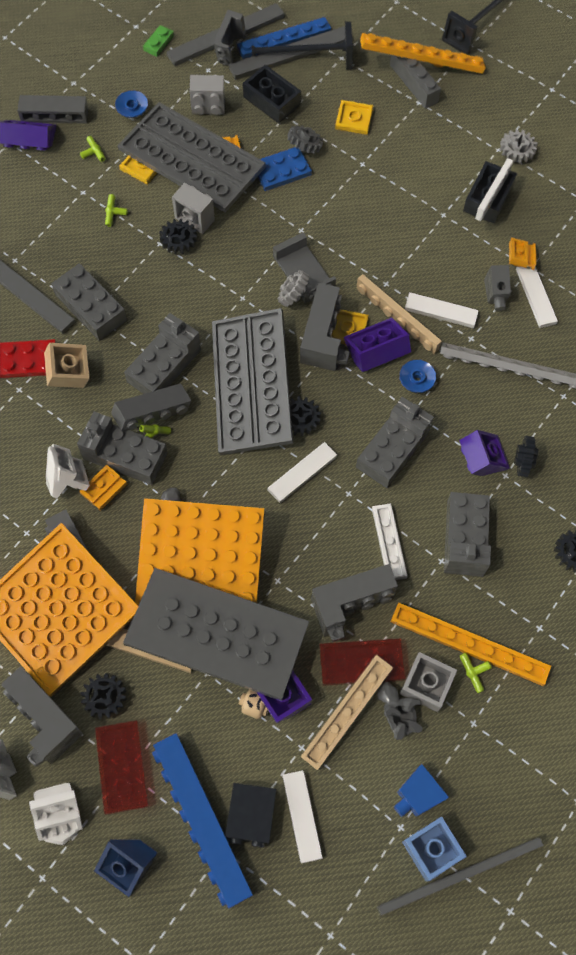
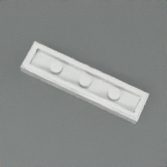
(494, 189)
(537, 296)
(441, 310)
(302, 472)
(389, 540)
(302, 817)

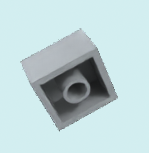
(207, 94)
(193, 206)
(428, 681)

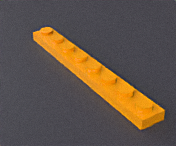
(422, 53)
(471, 644)

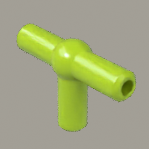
(95, 148)
(110, 210)
(153, 430)
(473, 672)

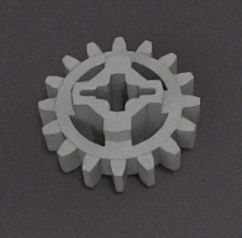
(526, 148)
(293, 288)

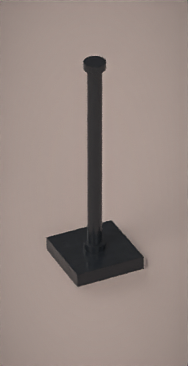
(461, 32)
(346, 46)

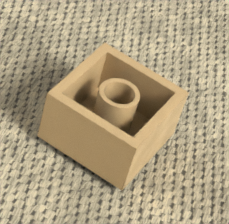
(66, 365)

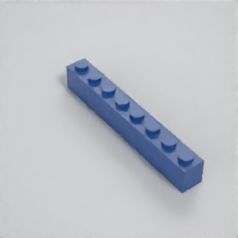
(204, 824)

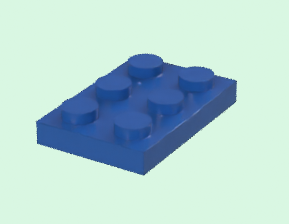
(283, 169)

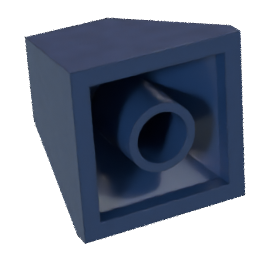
(125, 863)

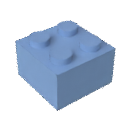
(434, 849)

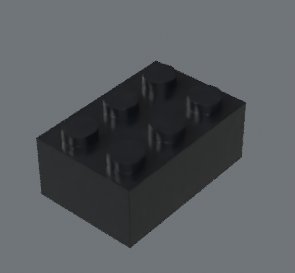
(272, 93)
(480, 188)

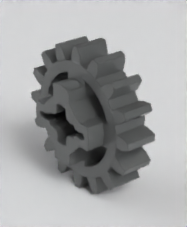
(305, 139)

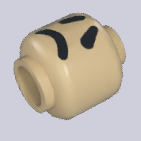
(252, 705)

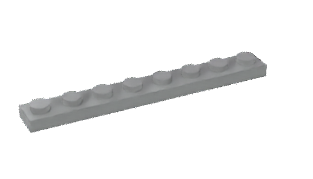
(503, 364)

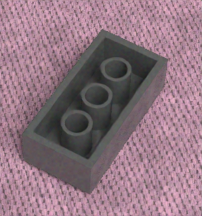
(89, 302)

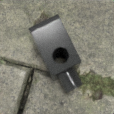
(498, 286)

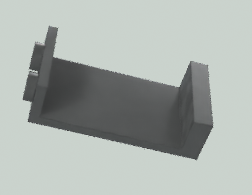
(295, 256)

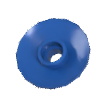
(131, 104)
(417, 369)

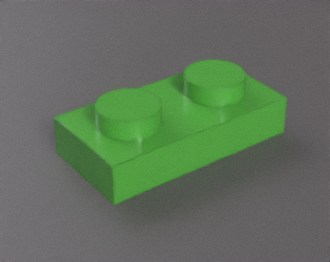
(158, 40)

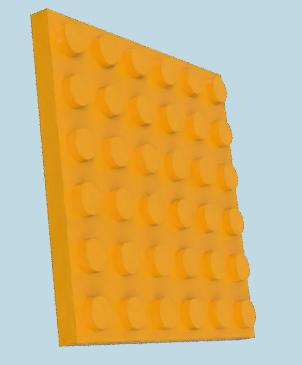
(202, 544)
(60, 609)

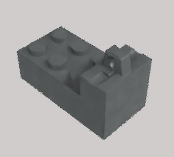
(318, 344)
(164, 356)
(395, 442)
(121, 450)
(467, 534)
(349, 594)
(55, 727)

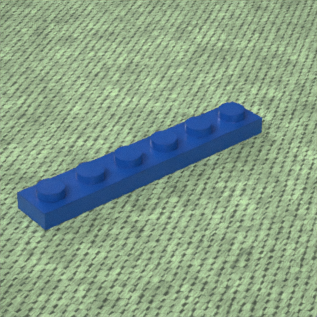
(285, 36)

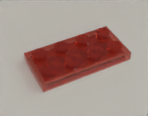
(346, 661)
(121, 767)

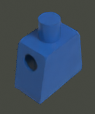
(419, 793)

